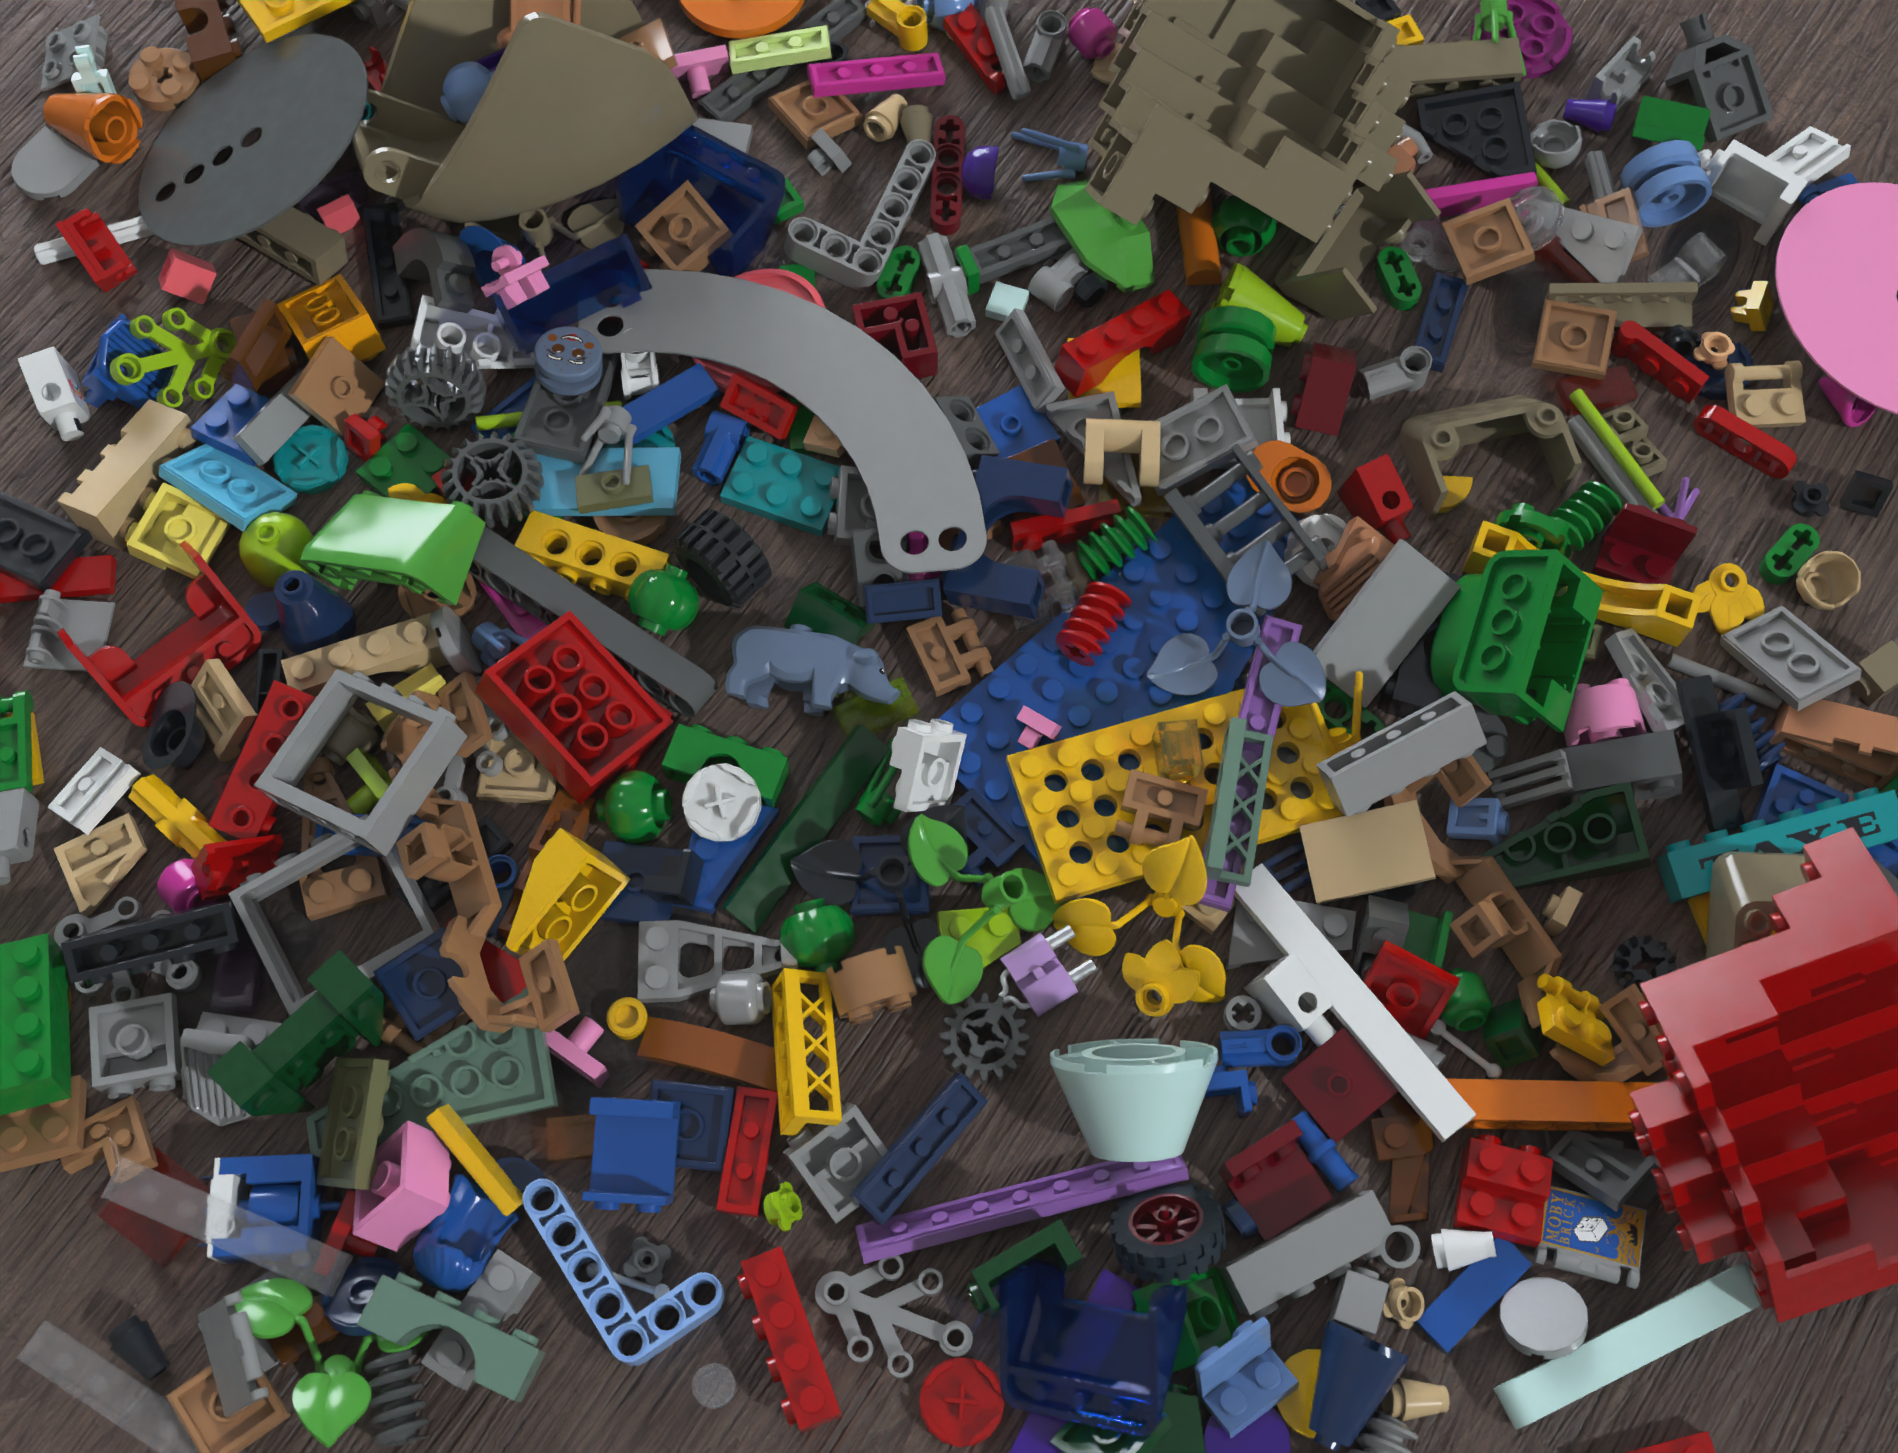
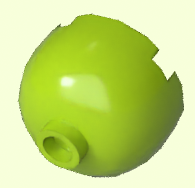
(273, 546)

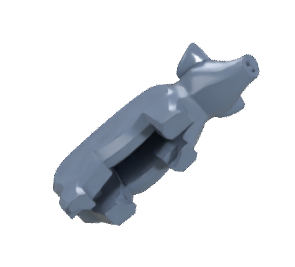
(804, 663)

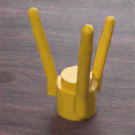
(1338, 738)

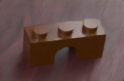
(213, 45)

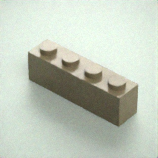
(1456, 65)
(301, 245)

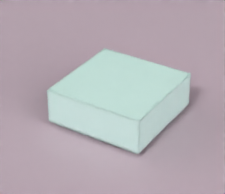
(1004, 300)

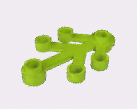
(180, 354)

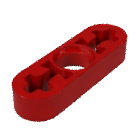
(1764, 452)

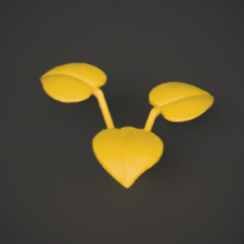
(1178, 879)

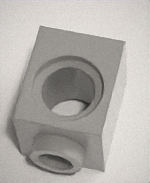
(1359, 1301)

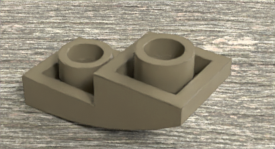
(1633, 434)

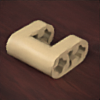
(1122, 437)

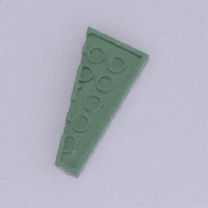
(471, 1070)

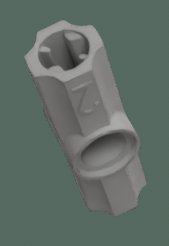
(946, 285)

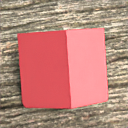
(187, 276)

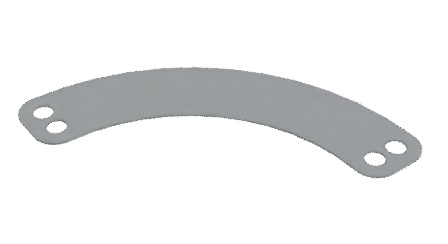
(839, 373)

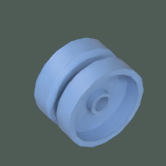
(1667, 183)

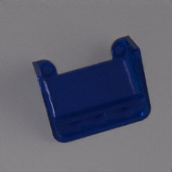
(1086, 1357)

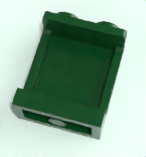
(1051, 1241)

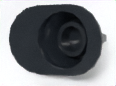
(174, 731)

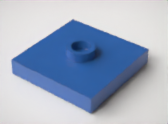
(1015, 423)

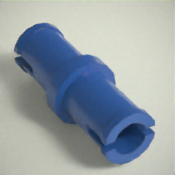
(1323, 1153)

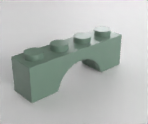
(501, 1360)

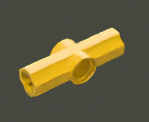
(173, 815)

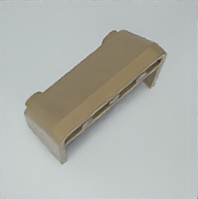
(1327, 271)
(1439, 434)
(1743, 896)

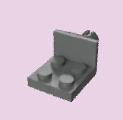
(1722, 79)

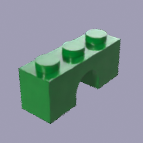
(698, 748)

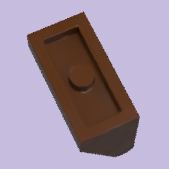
(257, 347)

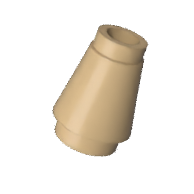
(884, 119)
(1415, 1399)

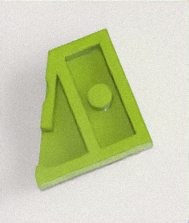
(992, 940)

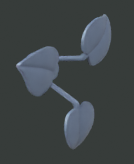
(1292, 675)

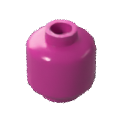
(1092, 33)
(179, 888)

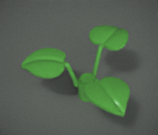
(937, 854)
(335, 1393)

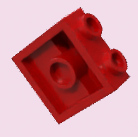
(1503, 1190)

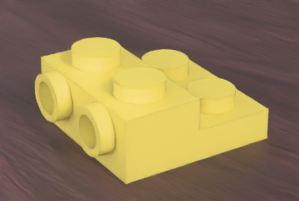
(169, 521)

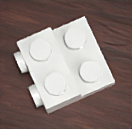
(928, 762)

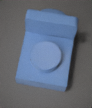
(1478, 821)

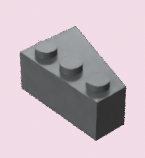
(1643, 760)

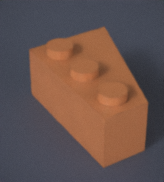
(1841, 740)

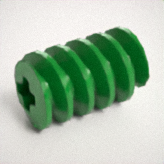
(1587, 513)
(1114, 543)

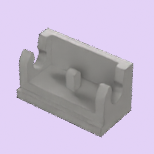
(1622, 75)

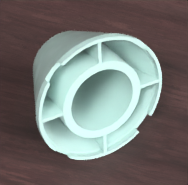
(1135, 1094)

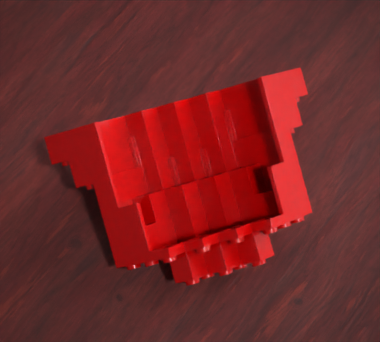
(1787, 1090)

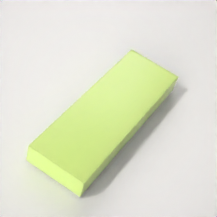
(779, 49)

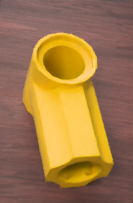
(904, 21)

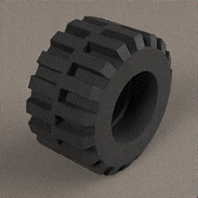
(722, 558)

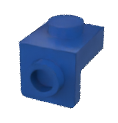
(1233, 1083)

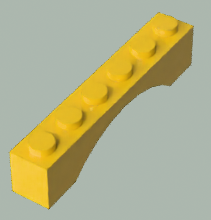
(1648, 608)

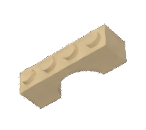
(397, 647)

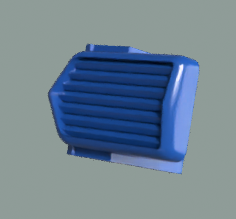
(113, 343)

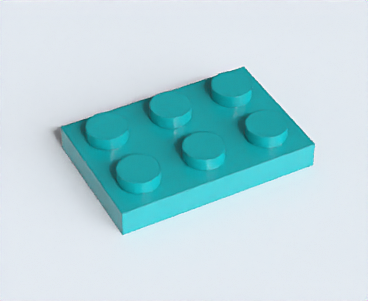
(781, 486)

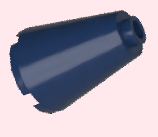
(311, 613)
(1350, 1384)

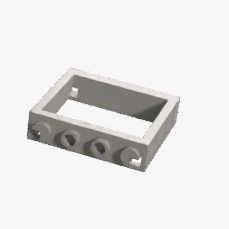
(407, 789)
(294, 867)

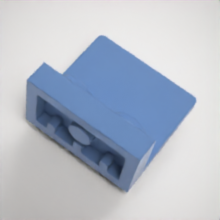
(1243, 1377)

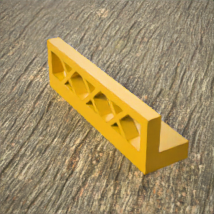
(791, 1054)

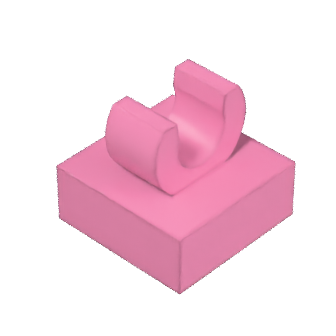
(1036, 727)

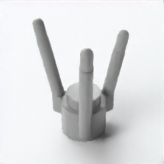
(612, 426)

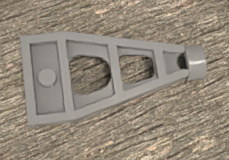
(660, 958)

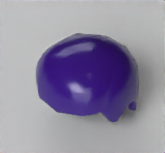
(979, 171)

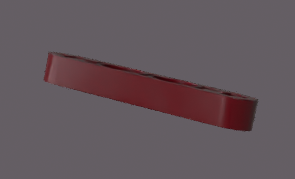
(947, 175)

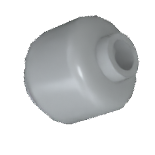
(741, 998)

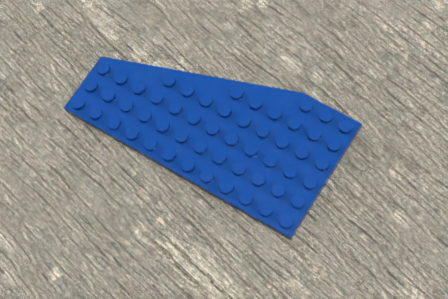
(1171, 595)

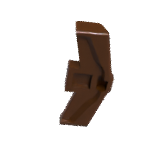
(1407, 1143)

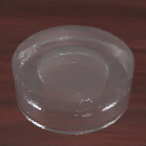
(714, 1386)

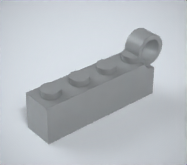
(1312, 1250)

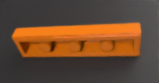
(1199, 245)

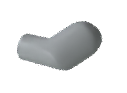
(1424, 153)

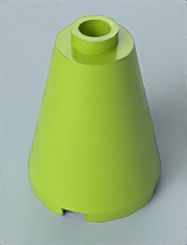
(1248, 290)

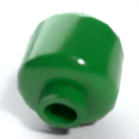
(1469, 1002)

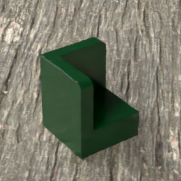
(1511, 1035)

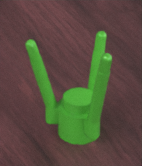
(1493, 18)

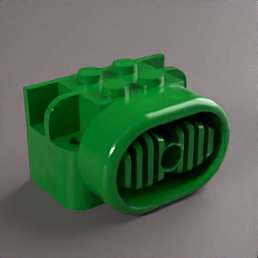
(1517, 636)

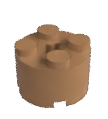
(871, 983)

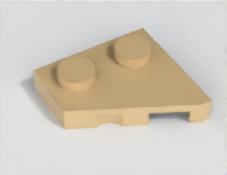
(100, 860)

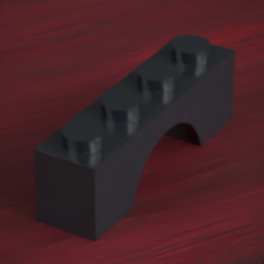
(1413, 680)

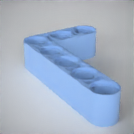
(606, 1285)

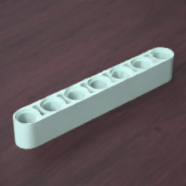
(1628, 1346)

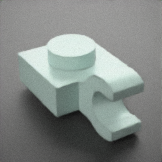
(89, 78)

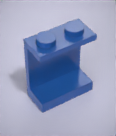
(633, 1153)

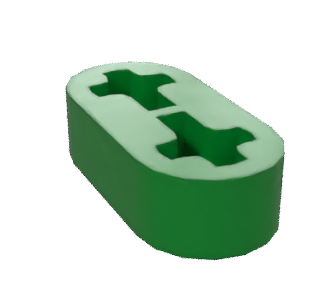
(891, 273)
(1404, 276)
(1794, 558)

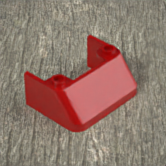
(215, 632)

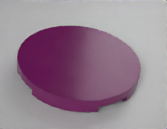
(1541, 34)

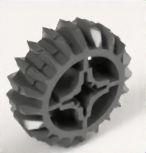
(435, 387)
(492, 466)

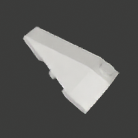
(474, 333)

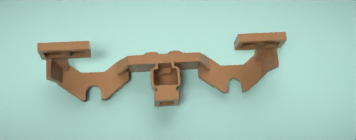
(454, 853)
(1505, 921)

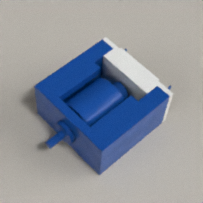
(282, 1193)

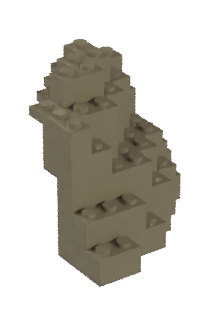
(1253, 97)

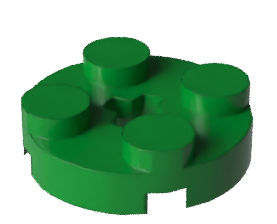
(1535, 526)

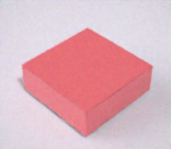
(340, 214)

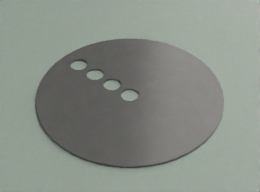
(305, 100)

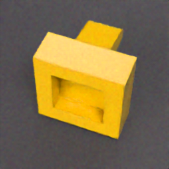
(1757, 306)

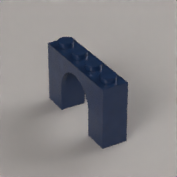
(1004, 489)

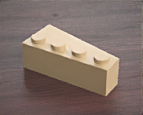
(118, 487)

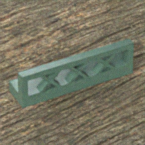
(1226, 797)

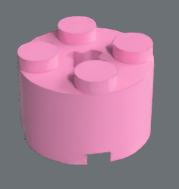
(1603, 713)

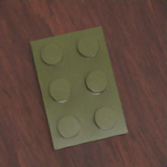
(353, 1123)

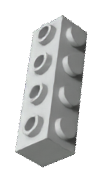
(1402, 754)

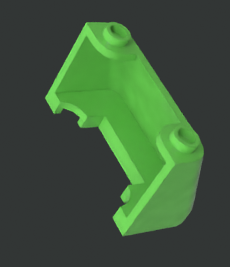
(397, 544)

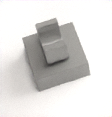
(827, 154)

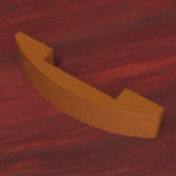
(709, 1052)

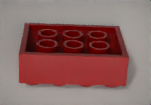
(573, 706)

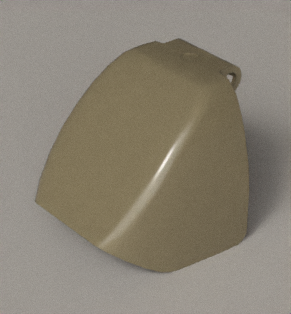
(553, 122)

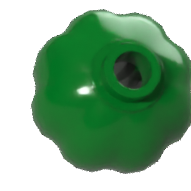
(1241, 227)
(663, 599)
(635, 807)
(818, 935)

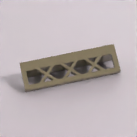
(1650, 304)

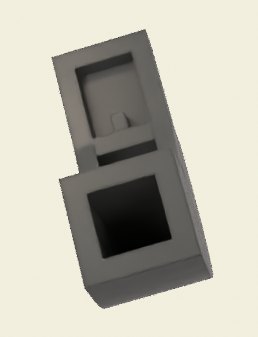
(437, 259)

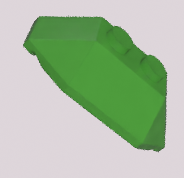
(1104, 239)

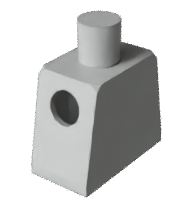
(17, 829)

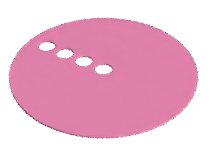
(1841, 287)

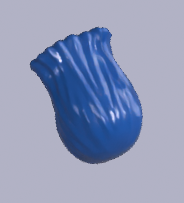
(462, 1240)

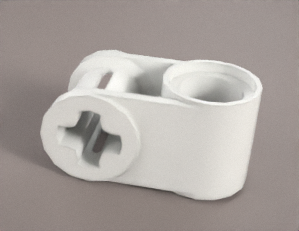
(639, 373)

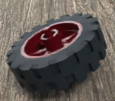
(1170, 1248)

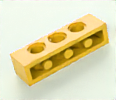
(546, 533)

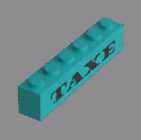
(1688, 868)

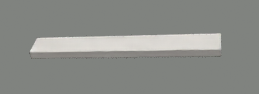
(1356, 1006)

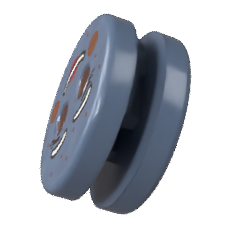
(568, 360)

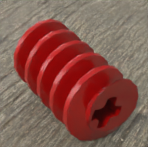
(1091, 622)

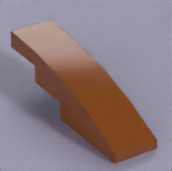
(562, 813)

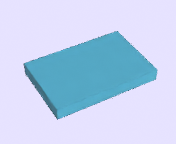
(227, 485)

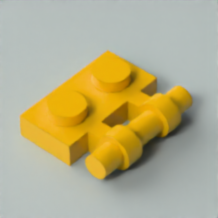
(1574, 1019)

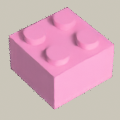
(406, 1188)

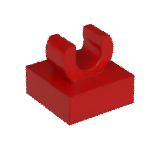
(364, 436)

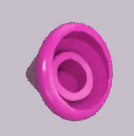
(1850, 407)

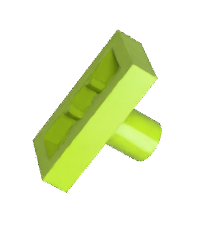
(375, 778)

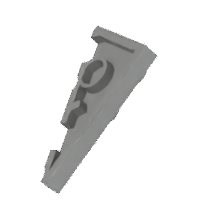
(1599, 243)
(1070, 419)

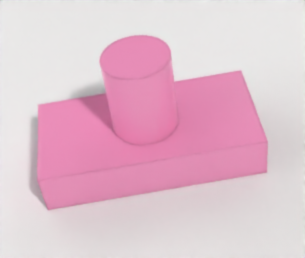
(700, 64)
(575, 1048)

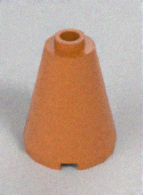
(97, 123)

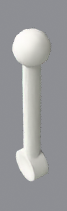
(1492, 1070)
(658, 1291)

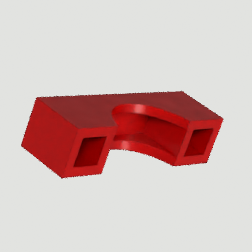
(1092, 356)

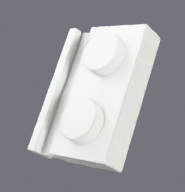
(1811, 154)
(94, 790)

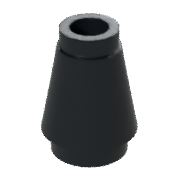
(139, 1347)

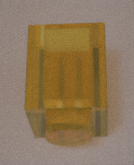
(1178, 750)

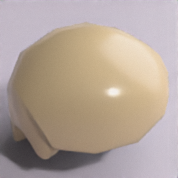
(1828, 580)

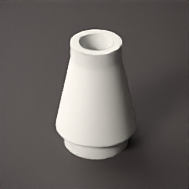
(1461, 1247)

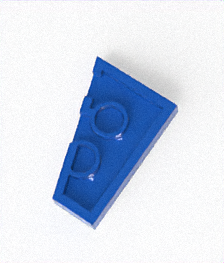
(725, 860)

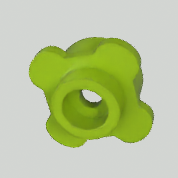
(783, 1207)

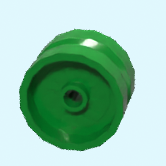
(1234, 348)

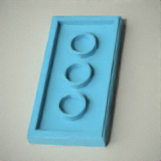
(559, 487)

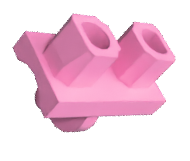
(508, 263)

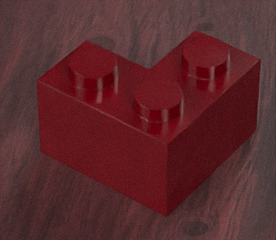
(902, 328)
(1327, 384)

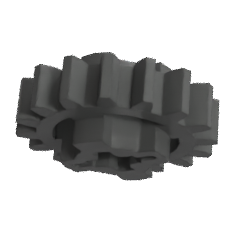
(998, 1046)

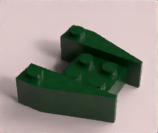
(299, 1049)

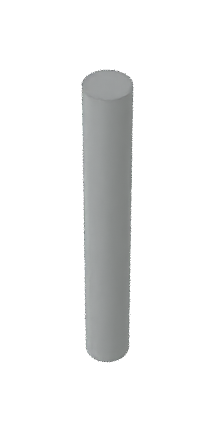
(1725, 681)

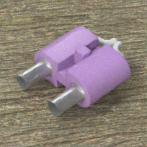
(1039, 973)

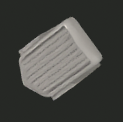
(203, 1048)

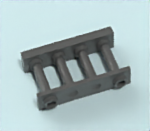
(1210, 535)

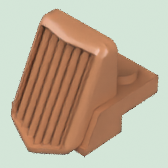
(1350, 566)

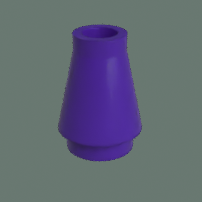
(1591, 113)

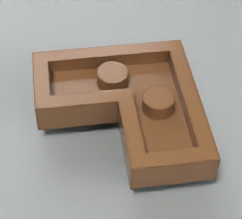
(113, 1135)

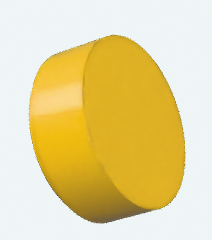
(627, 1018)

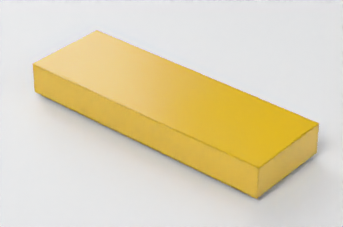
(476, 1159)

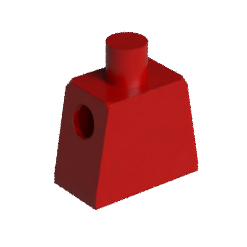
(1378, 498)

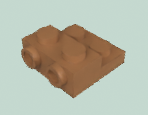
(683, 231)

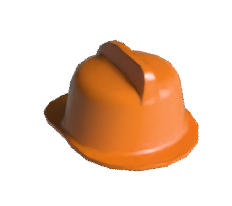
(1294, 475)

